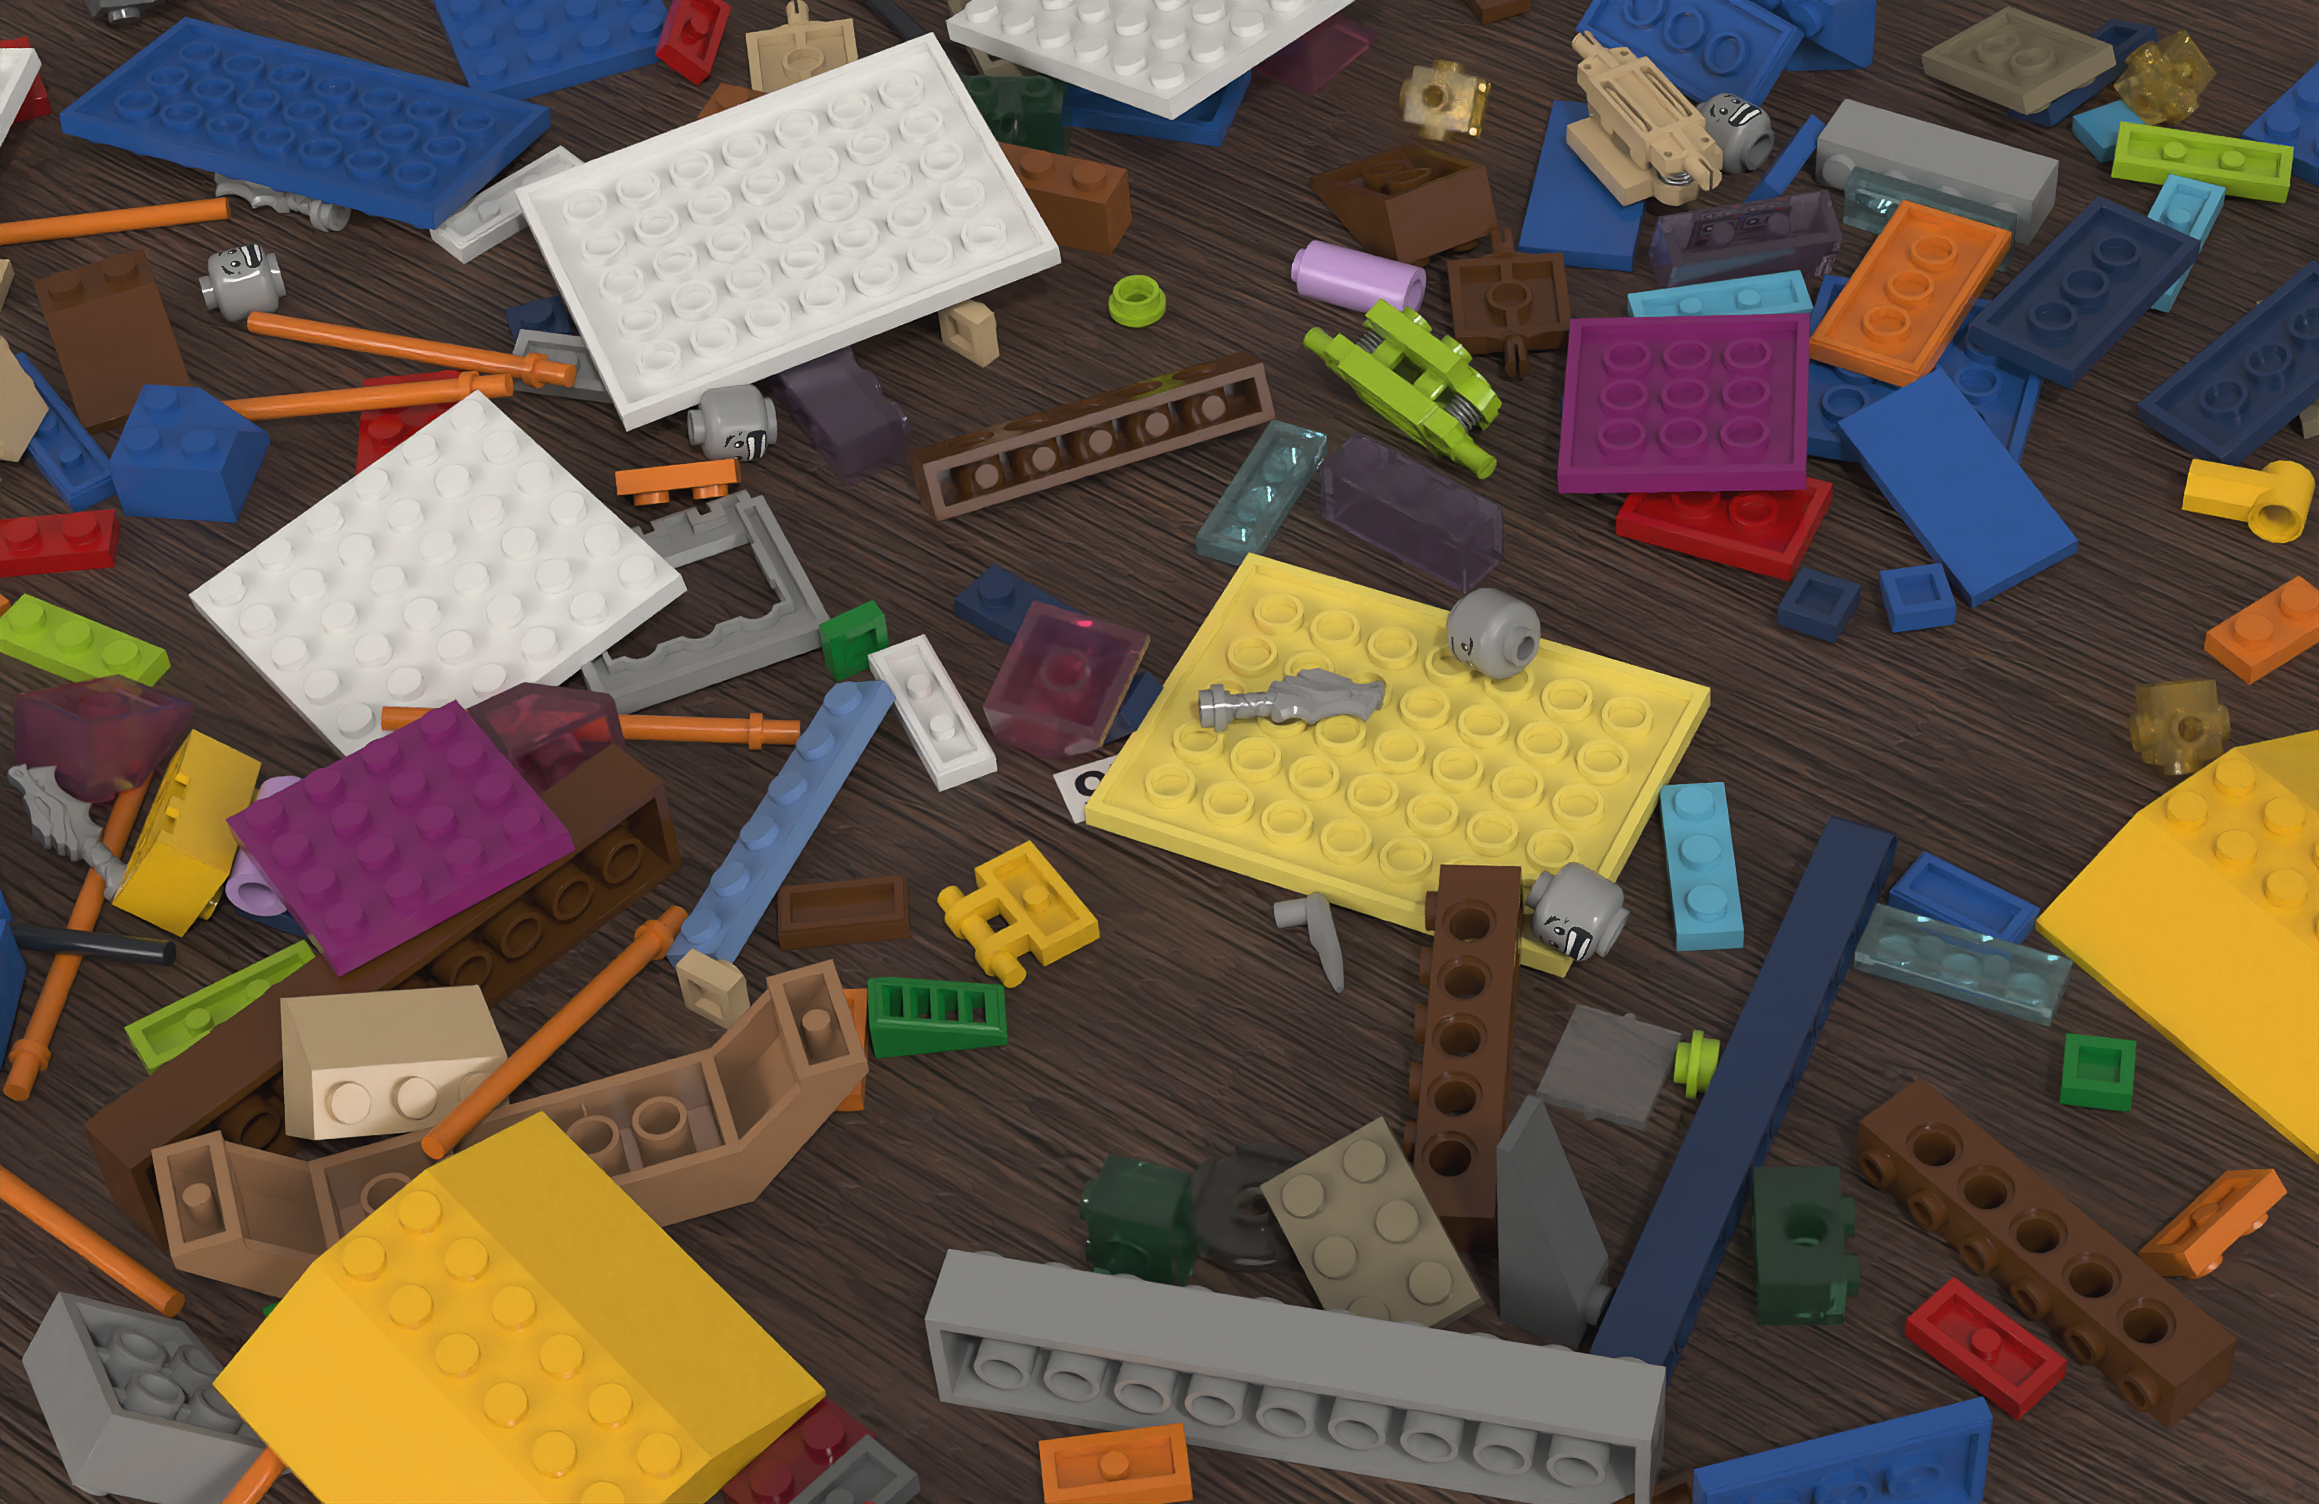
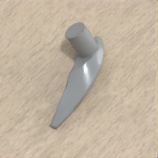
(1322, 931)

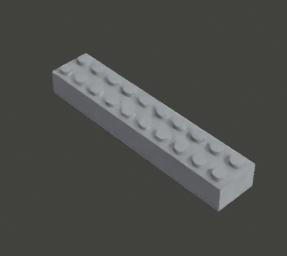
(1296, 1382)

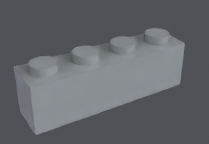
(1938, 160)

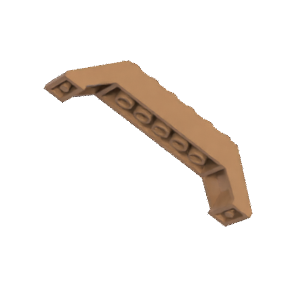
(669, 1134)

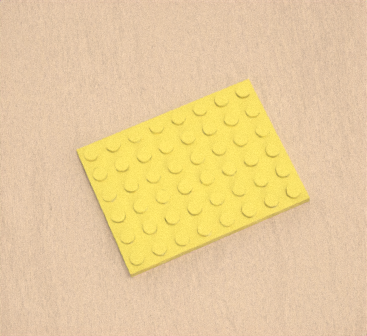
(1443, 774)

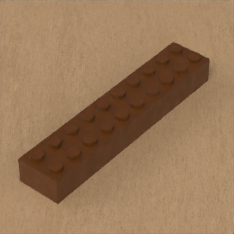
(236, 1071)

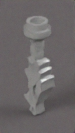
(322, 216)
(1307, 696)
(65, 823)

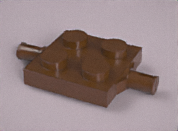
(1509, 302)

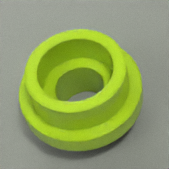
(1137, 301)
(1696, 1063)

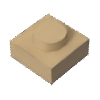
(970, 331)
(713, 988)

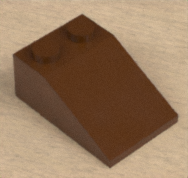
(1410, 202)
(110, 336)

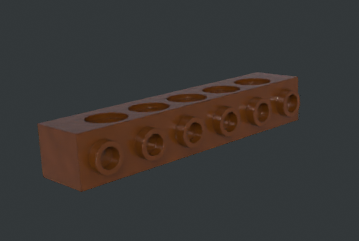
(1091, 435)
(1486, 906)
(2003, 1212)

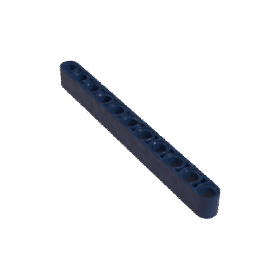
(1747, 1098)

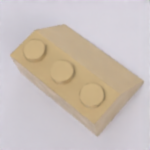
(383, 1059)

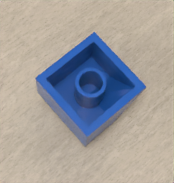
(1836, 32)
(186, 456)

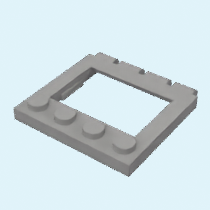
(735, 644)

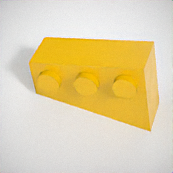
(186, 839)

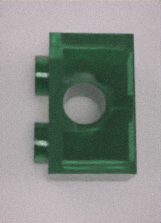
(1024, 110)
(1141, 1221)
(1795, 1280)

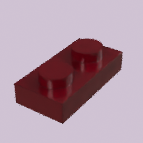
(796, 1457)

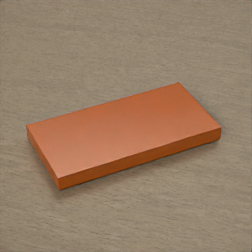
(1909, 294)

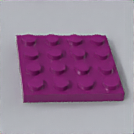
(1686, 404)
(399, 836)

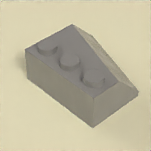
(136, 1404)

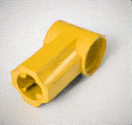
(2270, 500)

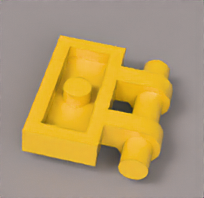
(1034, 902)

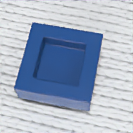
(1917, 597)

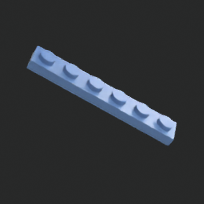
(783, 821)

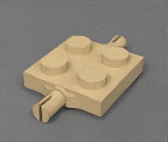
(798, 49)

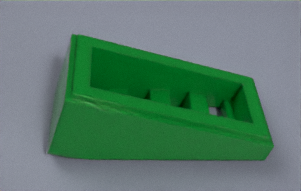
(909, 997)

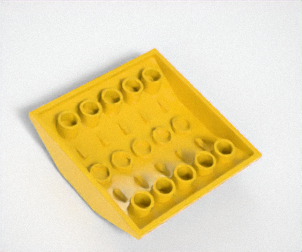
(2213, 925)
(513, 1345)

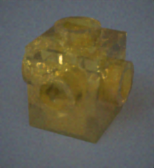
(2165, 79)
(1462, 103)
(2161, 710)

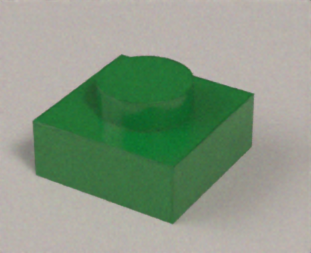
(851, 638)
(2098, 1072)

